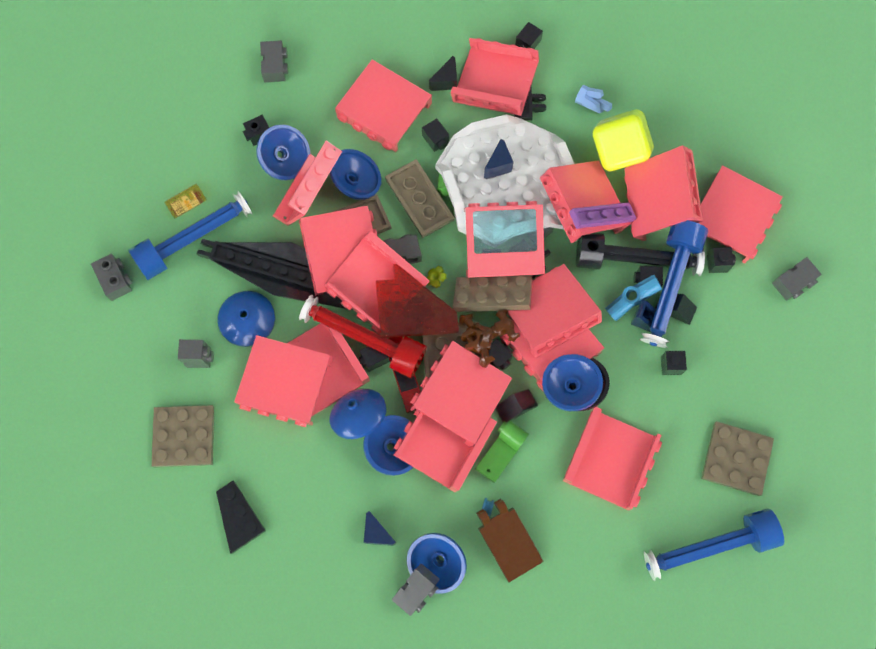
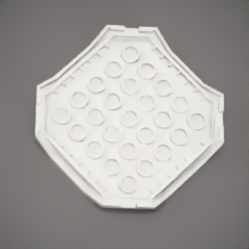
(531, 150)

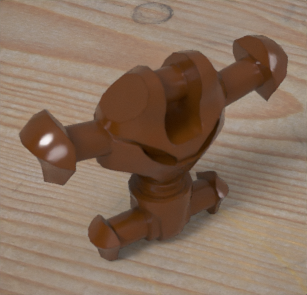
(481, 337)

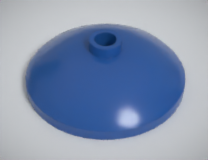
(291, 145)
(356, 175)
(243, 330)
(572, 371)
(357, 413)
(376, 446)
(426, 552)

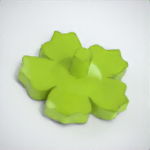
(435, 276)

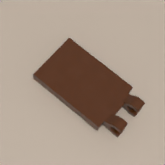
(509, 541)

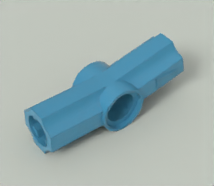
(644, 290)

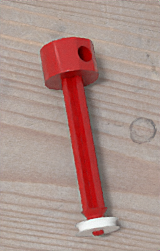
(405, 356)

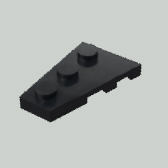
(238, 517)

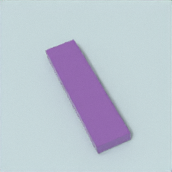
(602, 215)

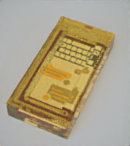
(185, 201)

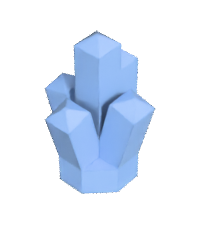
(592, 99)

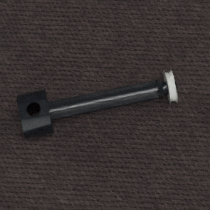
(592, 251)

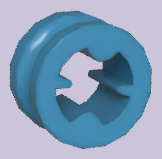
(488, 506)

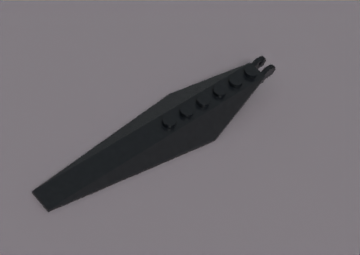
(272, 266)

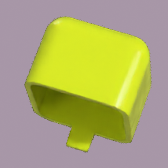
(623, 140)

